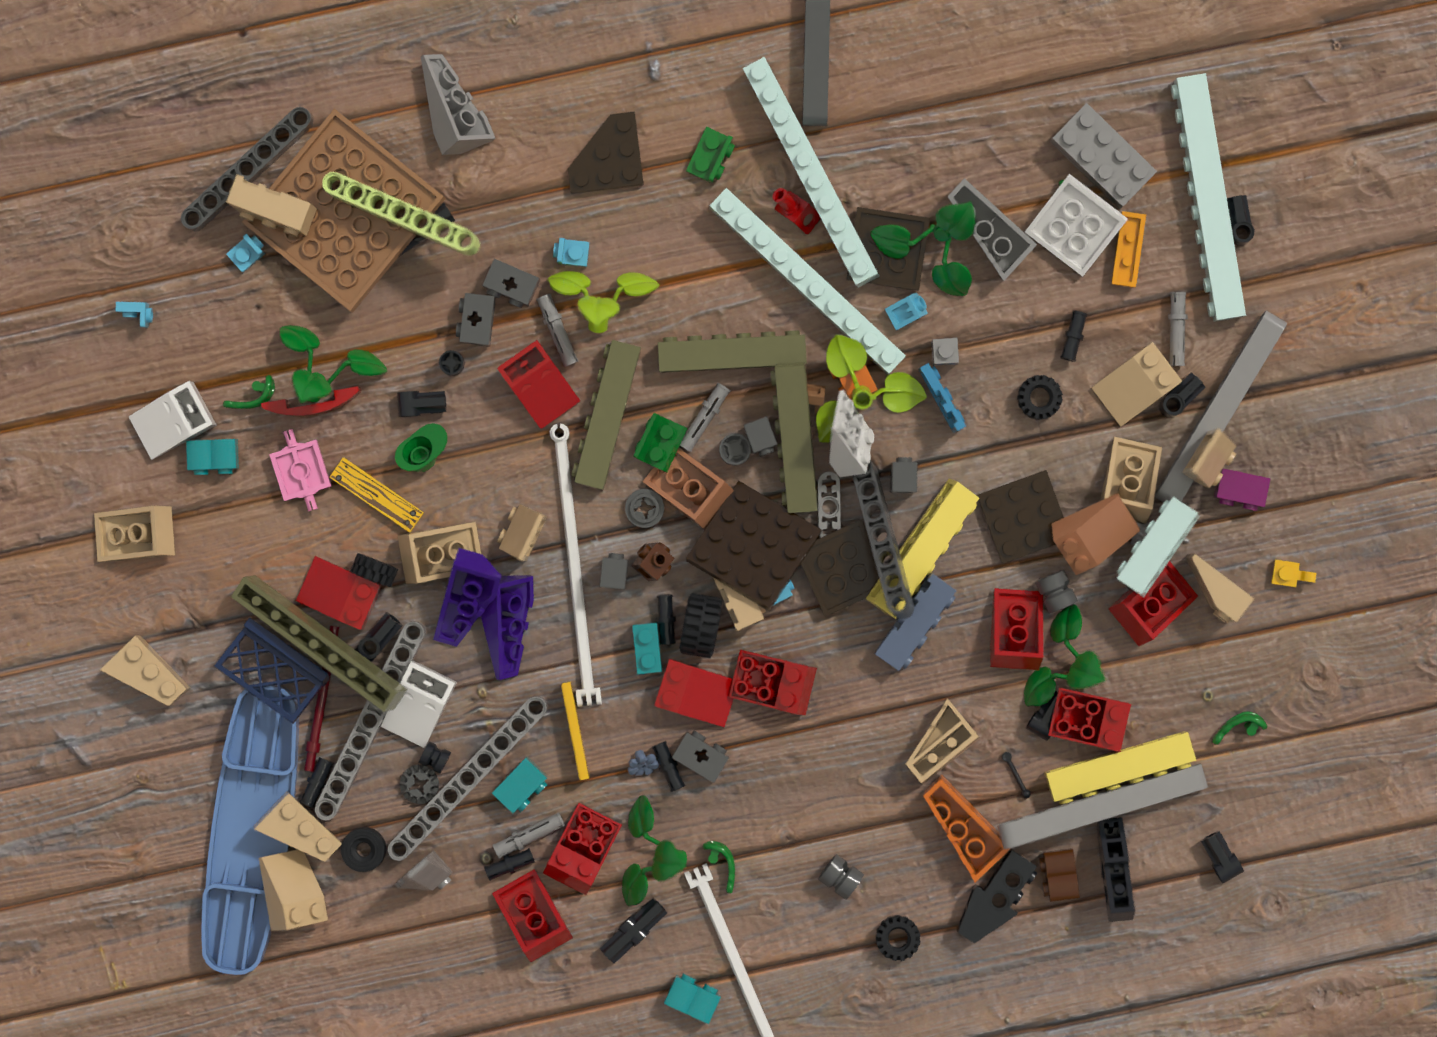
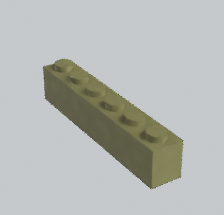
(730, 353)
(607, 414)
(796, 437)

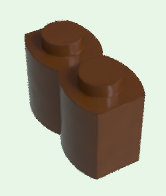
(1060, 875)

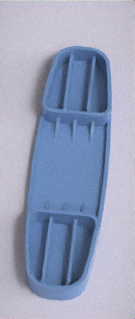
(254, 775)

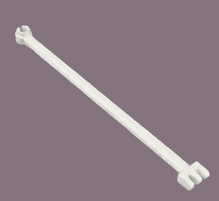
(574, 569)
(729, 947)

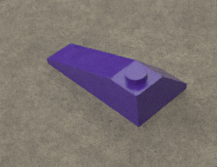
(468, 593)
(505, 623)

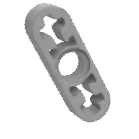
(835, 488)

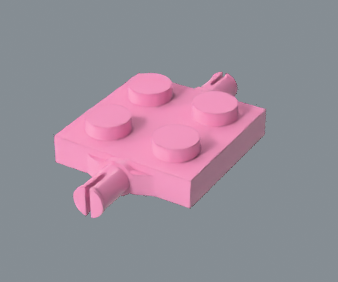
(300, 470)

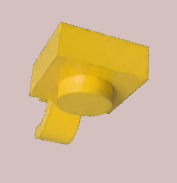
(1288, 573)

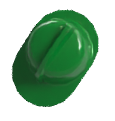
(422, 448)

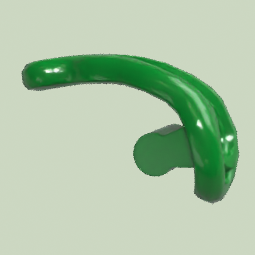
(267, 388)
(1254, 721)
(716, 848)

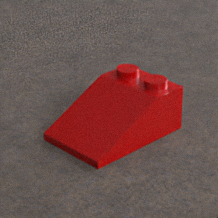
(339, 593)
(1150, 615)
(1016, 629)
(695, 693)
(532, 915)

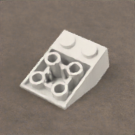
(172, 420)
(850, 439)
(421, 704)

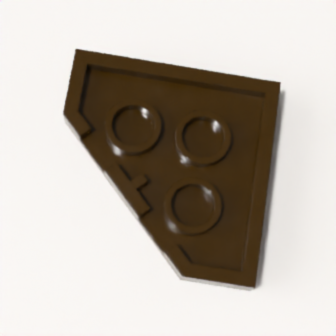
(609, 158)

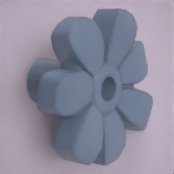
(642, 764)

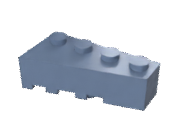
(910, 632)

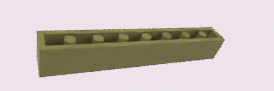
(319, 643)

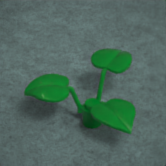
(952, 221)
(314, 386)
(1083, 673)
(667, 859)

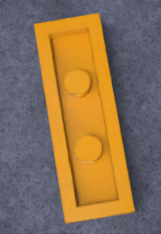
(1128, 250)

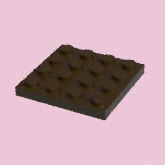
(753, 545)

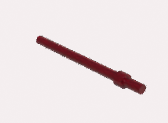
(313, 745)

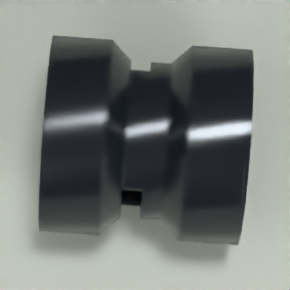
(448, 362)
(434, 757)

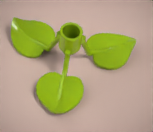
(600, 309)
(849, 355)

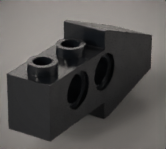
(1115, 869)
(980, 914)

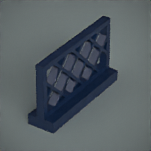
(285, 654)

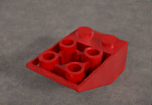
(538, 384)
(772, 682)
(1089, 719)
(582, 849)

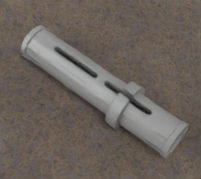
(1177, 328)
(557, 329)
(720, 392)
(526, 836)

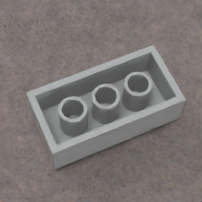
(1103, 156)

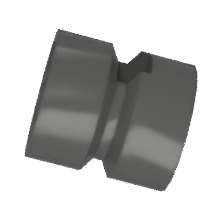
(734, 449)
(1056, 591)
(841, 877)

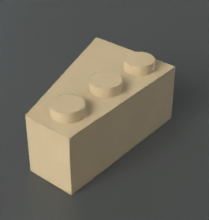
(146, 671)
(297, 827)

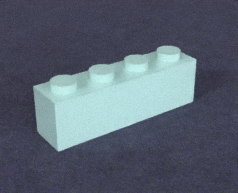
(1158, 546)

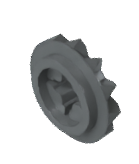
(651, 498)
(422, 773)

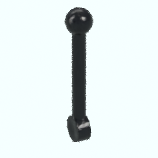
(1007, 758)

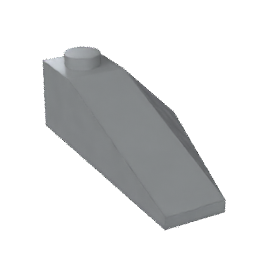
(453, 115)
(427, 874)

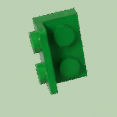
(709, 155)
(659, 442)

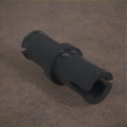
(1073, 336)
(666, 619)
(668, 766)
(316, 782)
(509, 864)

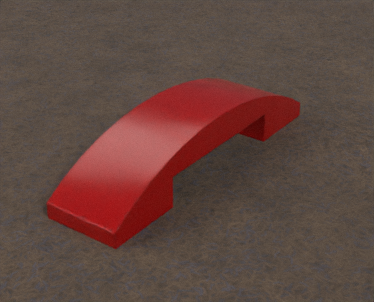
(342, 397)

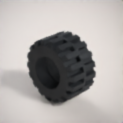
(700, 625)

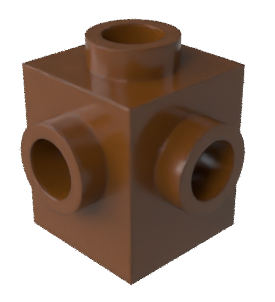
(653, 561)

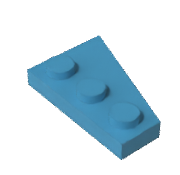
(942, 397)

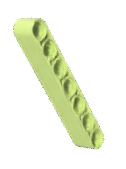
(393, 205)

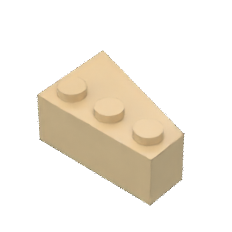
(271, 207)
(741, 609)
(942, 743)

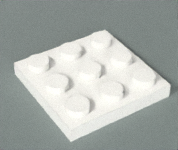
(1076, 225)

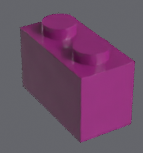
(1242, 489)

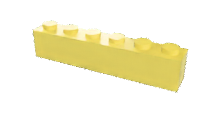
(929, 539)
(1119, 767)

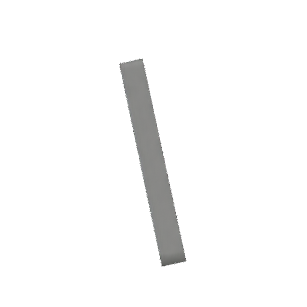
(1224, 400)
(363, 730)
(459, 786)
(1102, 806)

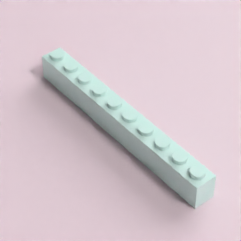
(811, 172)
(1209, 197)
(806, 280)

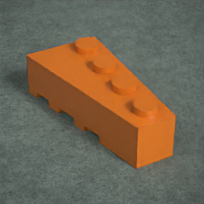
(968, 831)

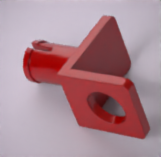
(795, 209)

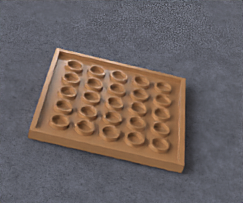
(345, 245)

